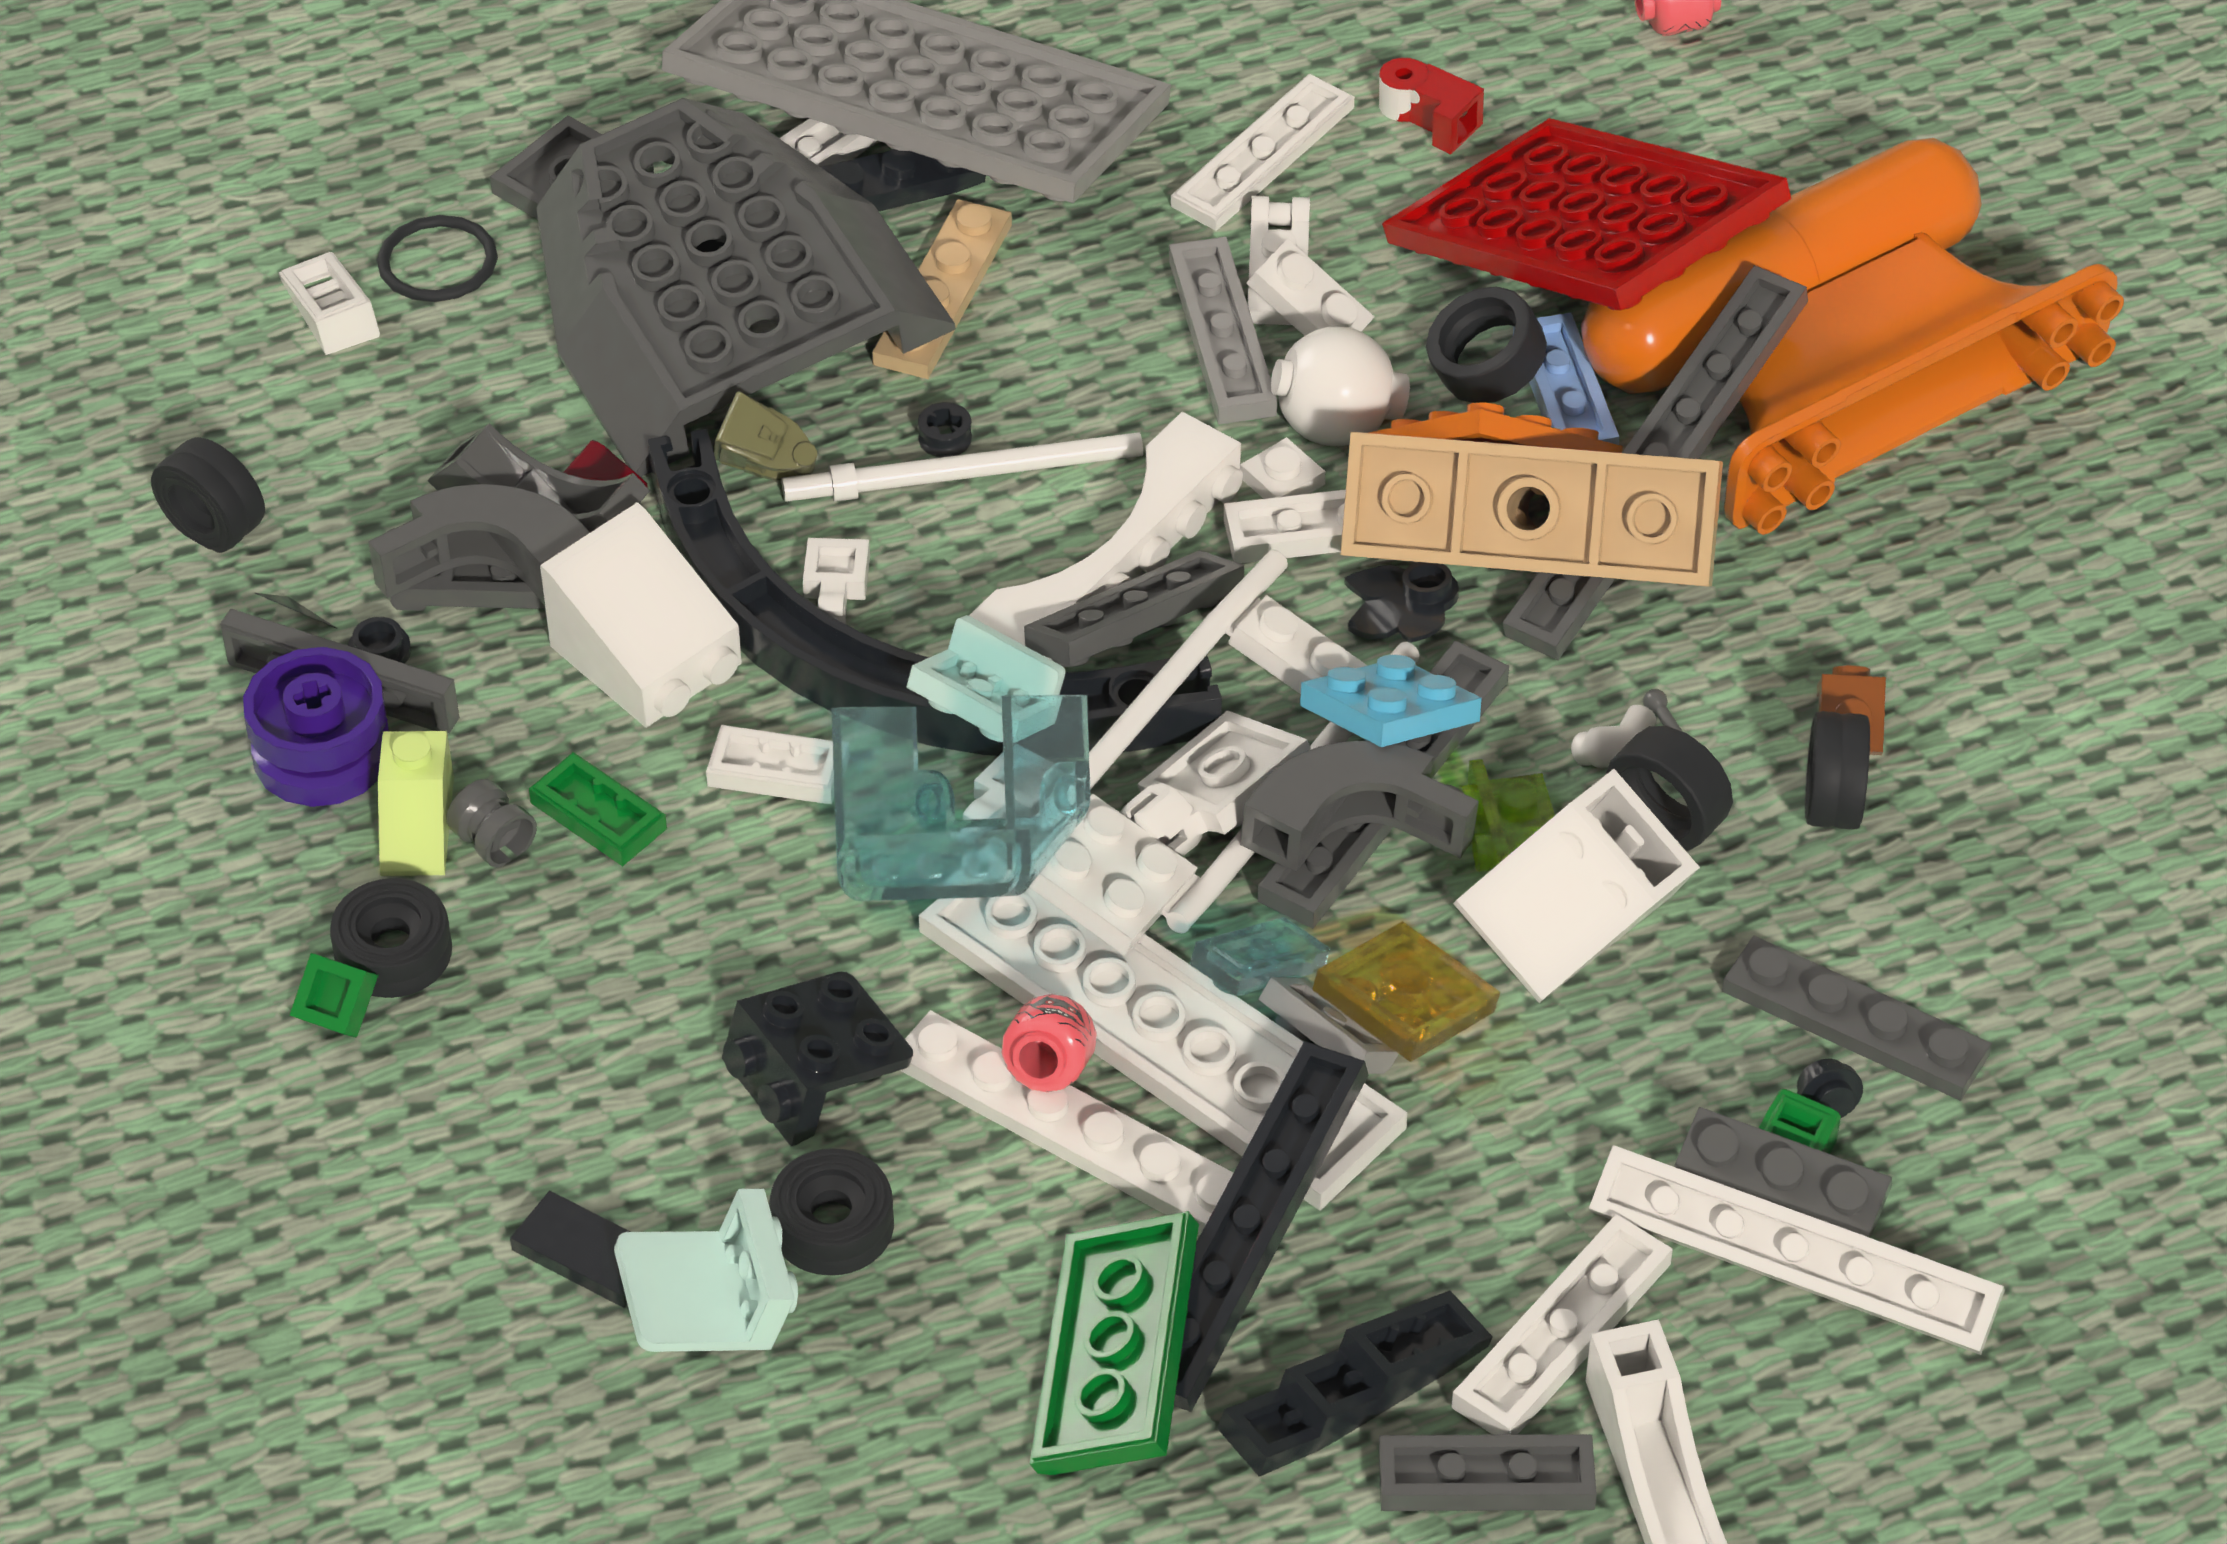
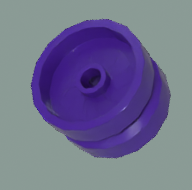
(316, 726)

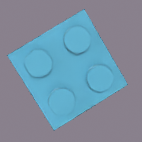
(1390, 701)

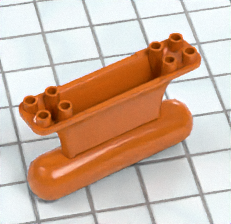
(1888, 332)

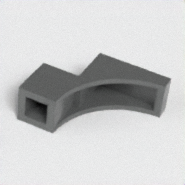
(494, 460)

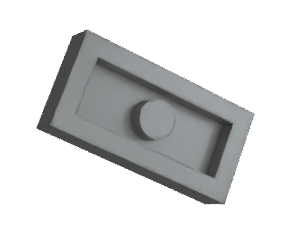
(1314, 1018)

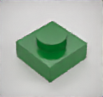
(333, 995)

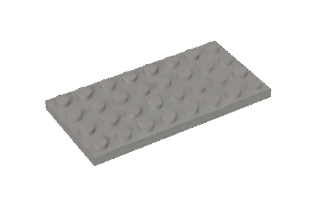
(925, 86)

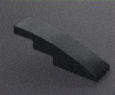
(1348, 1387)

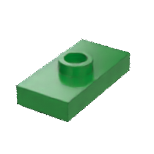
(597, 809)

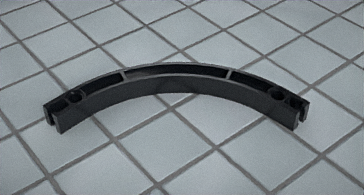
(849, 669)

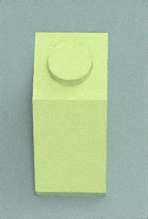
(414, 802)

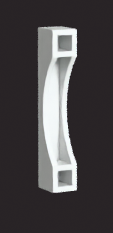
(1185, 477)
(1651, 1434)

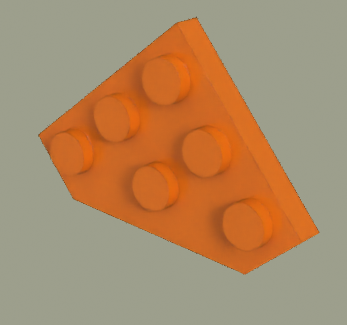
(1488, 424)

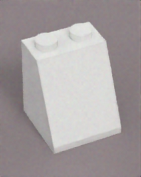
(638, 617)

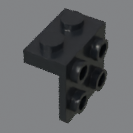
(807, 1042)

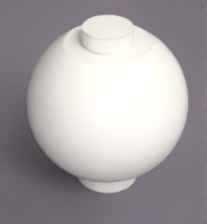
(1338, 385)

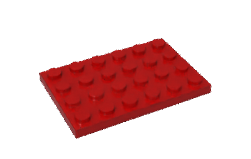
(1587, 213)

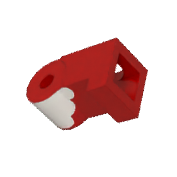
(1431, 100)

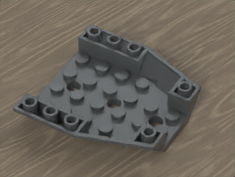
(663, 327)

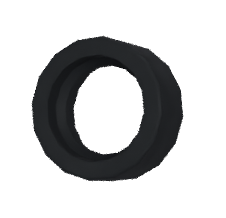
(1504, 372)
(1689, 769)

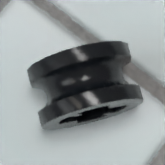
(944, 415)

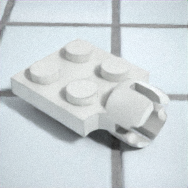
(1210, 780)

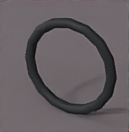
(441, 294)

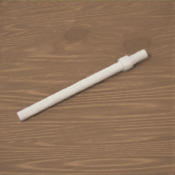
(846, 481)

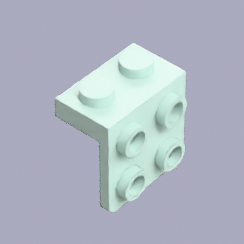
(709, 1285)

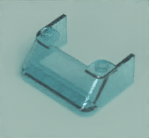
(900, 822)

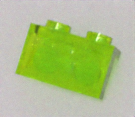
(1506, 812)

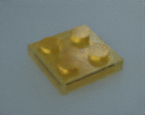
(1406, 991)

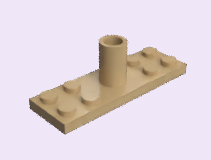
(1472, 502)

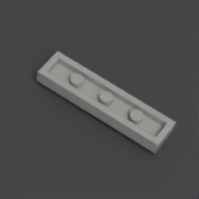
(1222, 330)

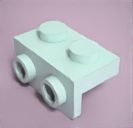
(979, 671)

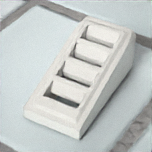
(336, 319)

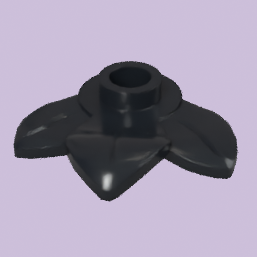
(1402, 600)

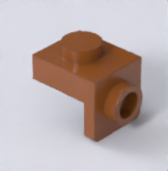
(1856, 692)

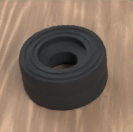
(208, 494)
(1837, 770)
(393, 906)
(826, 1178)

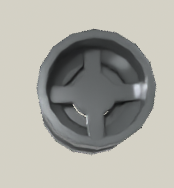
(485, 817)

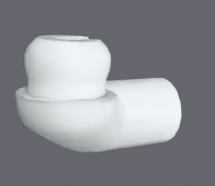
(1604, 742)

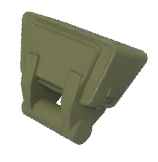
(763, 441)

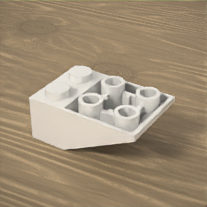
(1577, 885)

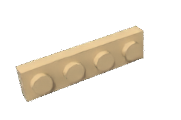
(954, 273)

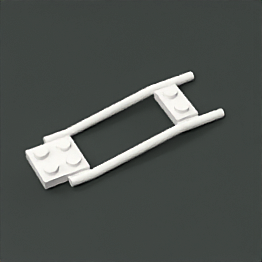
(1114, 871)

